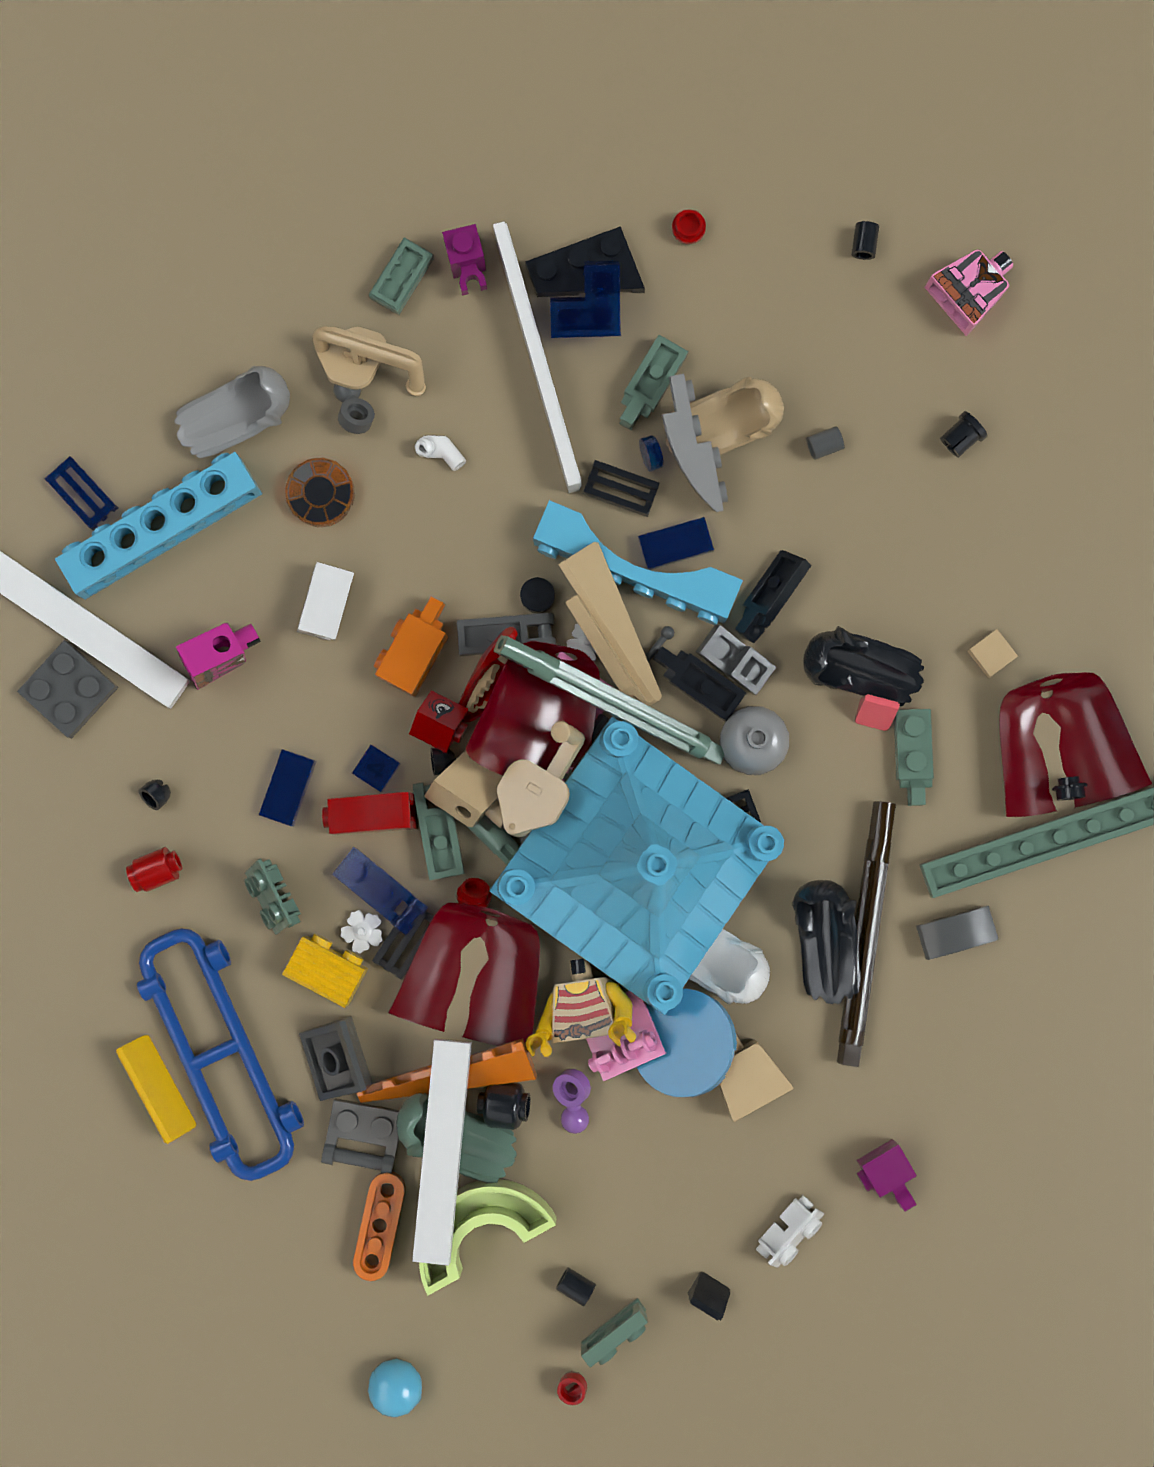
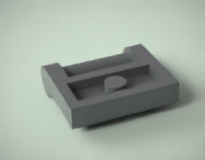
(362, 1124)

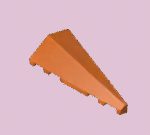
(490, 1067)

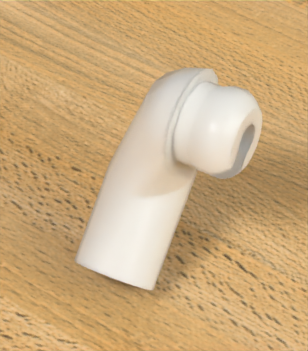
(440, 447)

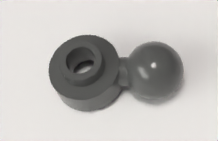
(355, 413)

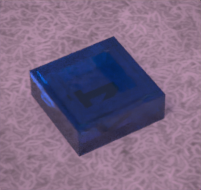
(376, 768)

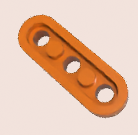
(370, 1238)

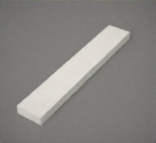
(442, 1152)

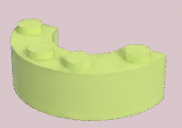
(489, 1203)

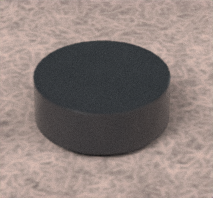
(537, 595)

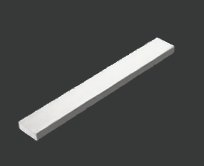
(537, 357)
(90, 633)

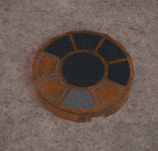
(319, 492)

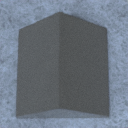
(336, 1059)

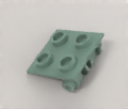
(260, 884)

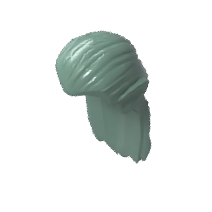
(483, 1149)

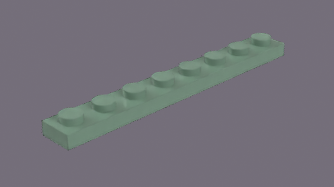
(1039, 843)

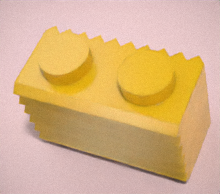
(326, 970)

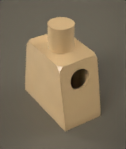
(467, 792)
(751, 1080)

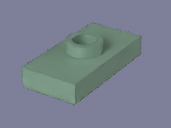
(401, 276)

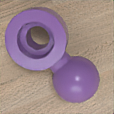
(574, 1117)

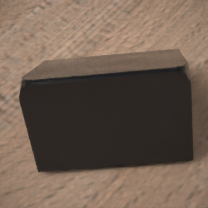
(709, 1295)

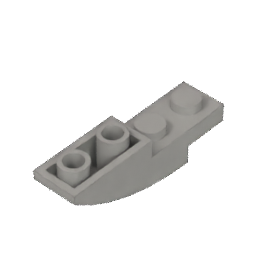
(695, 459)

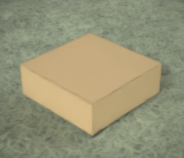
(992, 653)

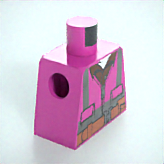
(206, 663)

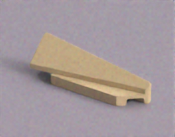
(607, 623)

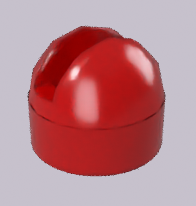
(576, 1393)

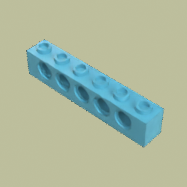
(178, 526)

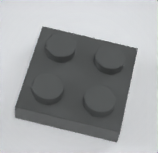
(67, 689)

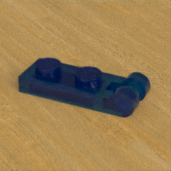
(379, 889)

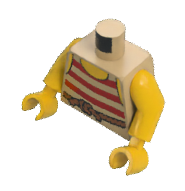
(583, 1010)

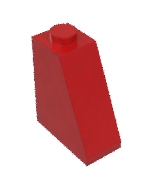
(370, 813)

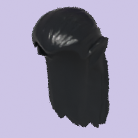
(862, 666)
(827, 940)

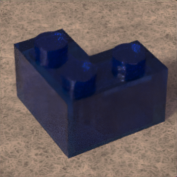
(596, 312)

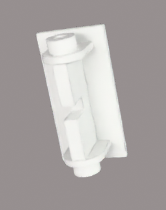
(783, 1243)

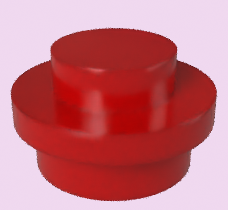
(688, 226)
(474, 892)

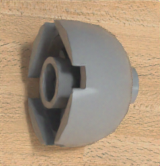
(754, 740)

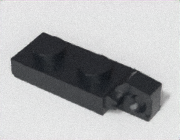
(771, 594)
(700, 682)

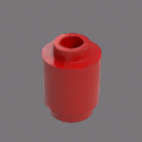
(154, 870)

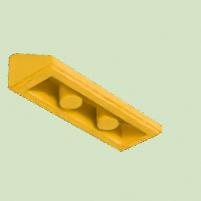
(156, 1088)

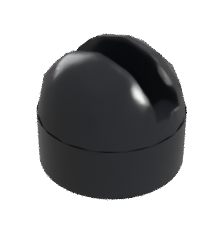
(441, 760)
(155, 794)

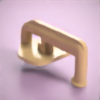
(356, 353)
(537, 796)

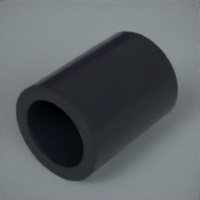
(865, 240)
(575, 1286)

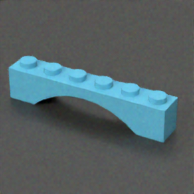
(703, 591)

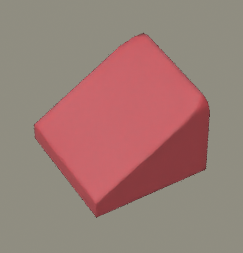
(876, 712)

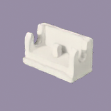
(325, 602)

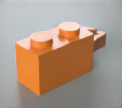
(414, 649)

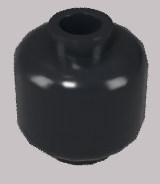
(504, 1105)

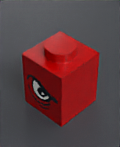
(439, 722)

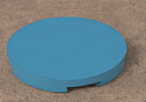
(697, 1046)

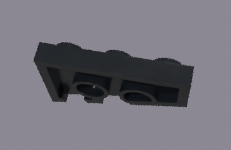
(563, 269)

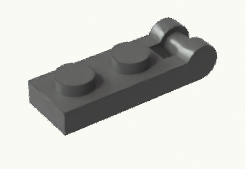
(479, 633)

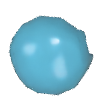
(395, 1388)

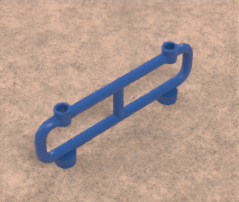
(283, 1118)

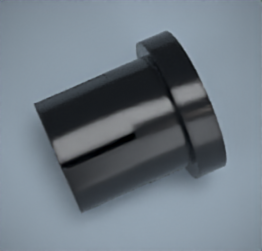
(963, 434)

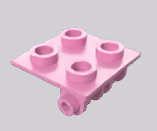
(615, 1060)

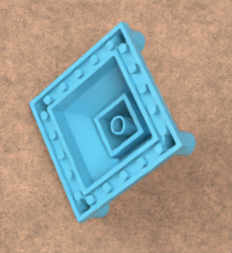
(638, 866)

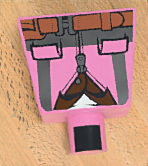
(970, 287)

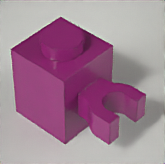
(465, 256)
(887, 1171)

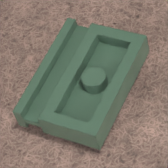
(625, 1325)

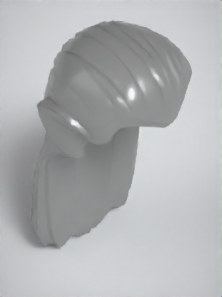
(233, 412)

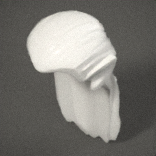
(733, 970)

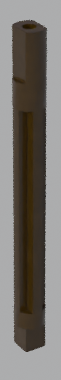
(868, 925)

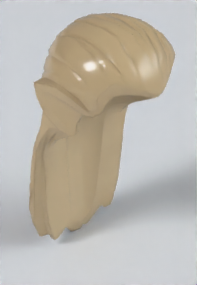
(738, 414)

